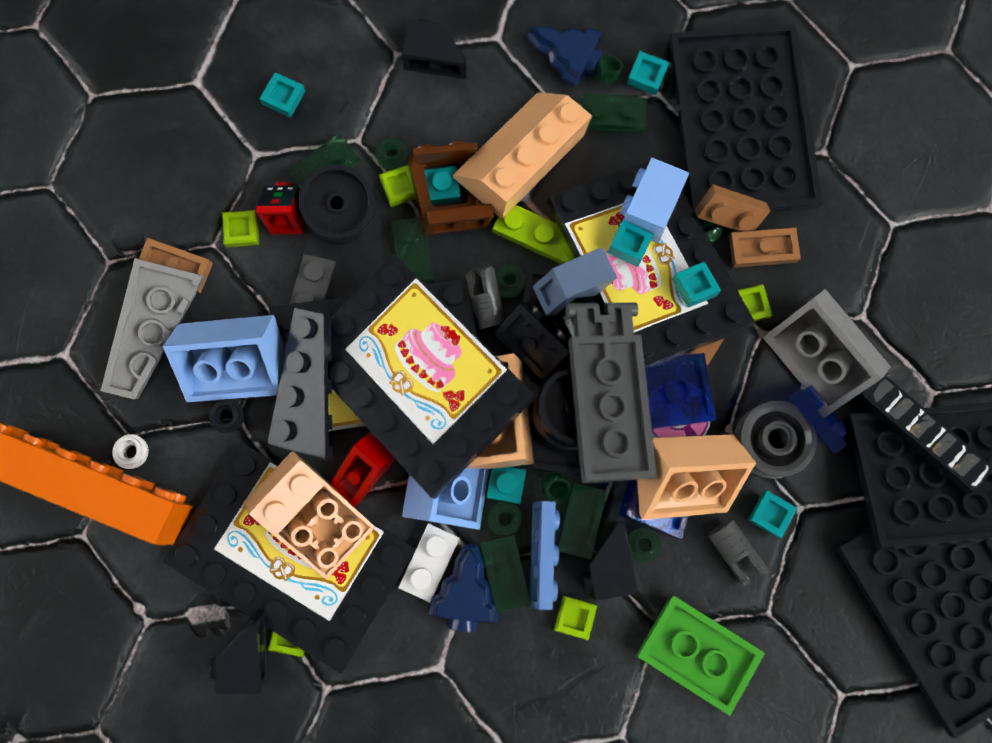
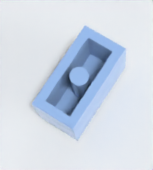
(655, 197)

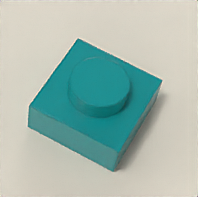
(647, 73)
(282, 95)
(442, 185)
(630, 243)
(696, 284)
(506, 484)
(772, 514)

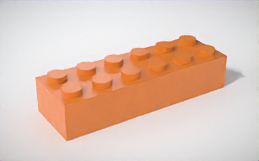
(91, 487)

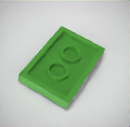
(700, 654)

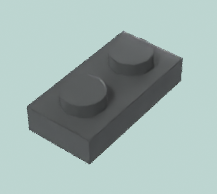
(312, 279)

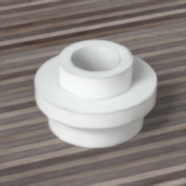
(120, 451)

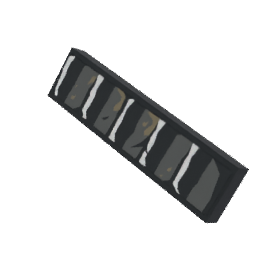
(926, 434)

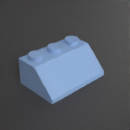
(227, 358)
(457, 505)

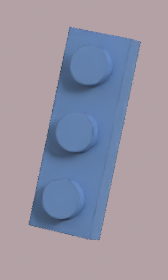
(543, 555)

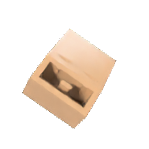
(308, 515)

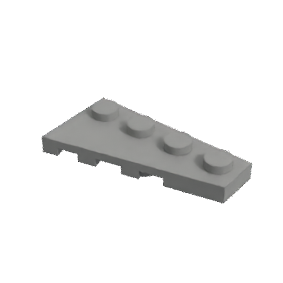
(150, 312)

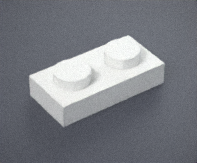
(429, 563)

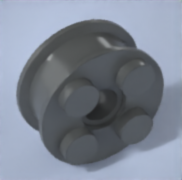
(796, 437)

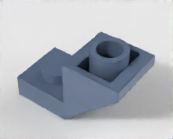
(574, 279)

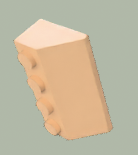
(523, 151)

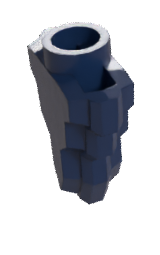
(569, 50)
(465, 594)

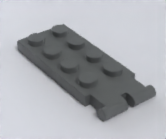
(610, 394)

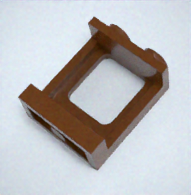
(446, 218)

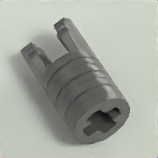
(485, 298)
(735, 546)

